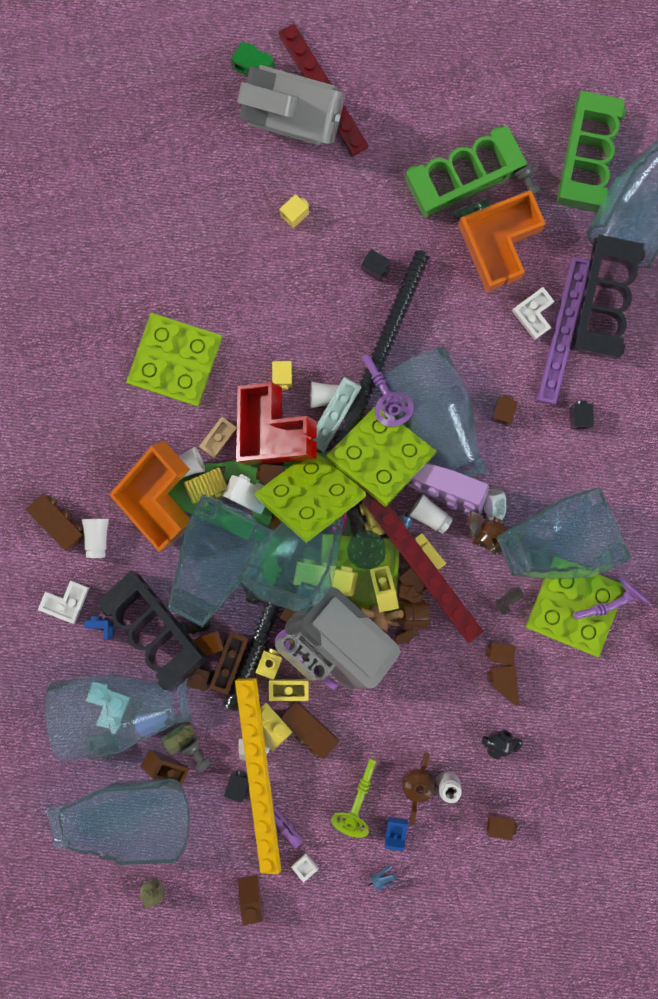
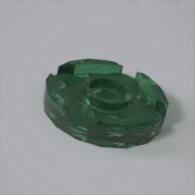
(471, 207)
(366, 549)

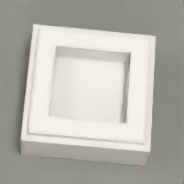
(304, 867)

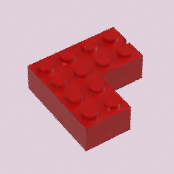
(264, 434)

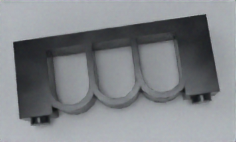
(615, 250)
(120, 598)

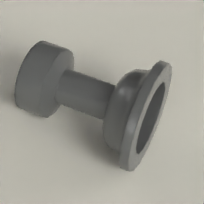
(525, 174)
(192, 749)

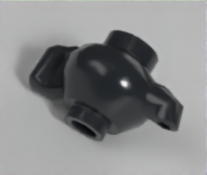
(501, 744)

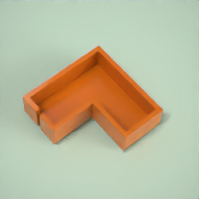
(491, 237)
(146, 498)

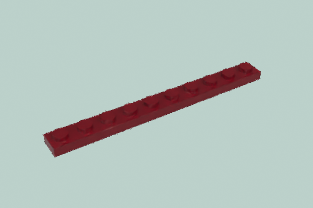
(424, 568)

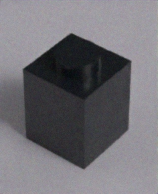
(376, 265)
(581, 415)
(237, 786)

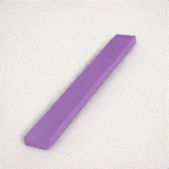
(563, 332)

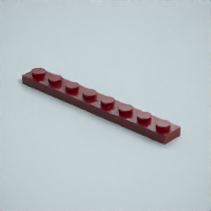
(311, 69)

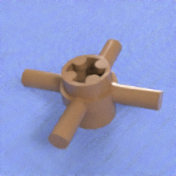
(382, 619)

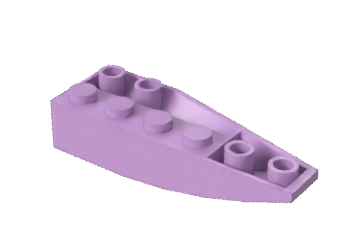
(451, 488)

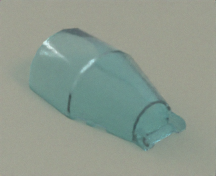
(632, 206)
(441, 409)
(108, 714)
(126, 822)

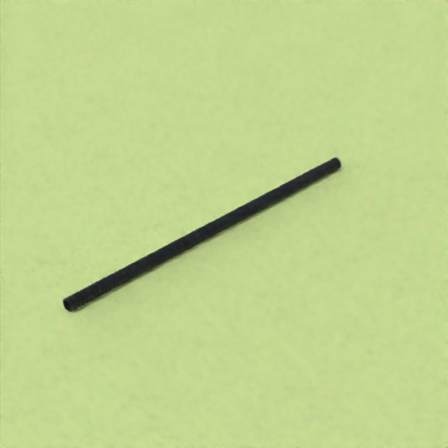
(354, 415)

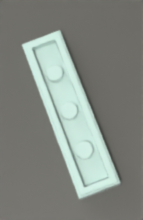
(335, 412)

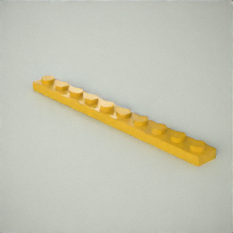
(258, 775)

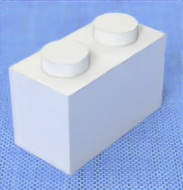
(242, 492)

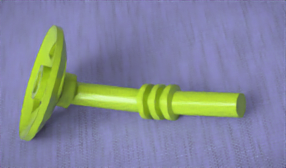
(348, 825)

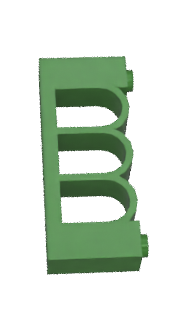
(600, 109)
(499, 141)

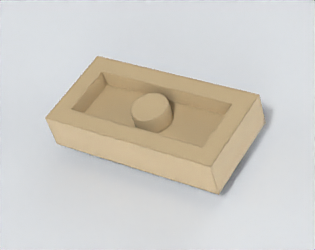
(218, 437)

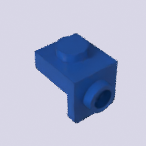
(98, 622)
(396, 833)

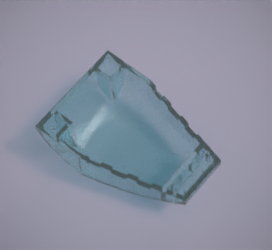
(566, 540)
(212, 556)
(290, 571)

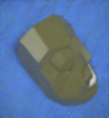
(178, 738)
(152, 893)

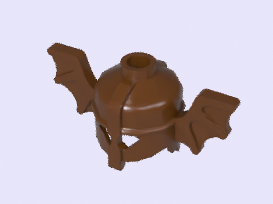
(486, 532)
(415, 614)
(416, 778)

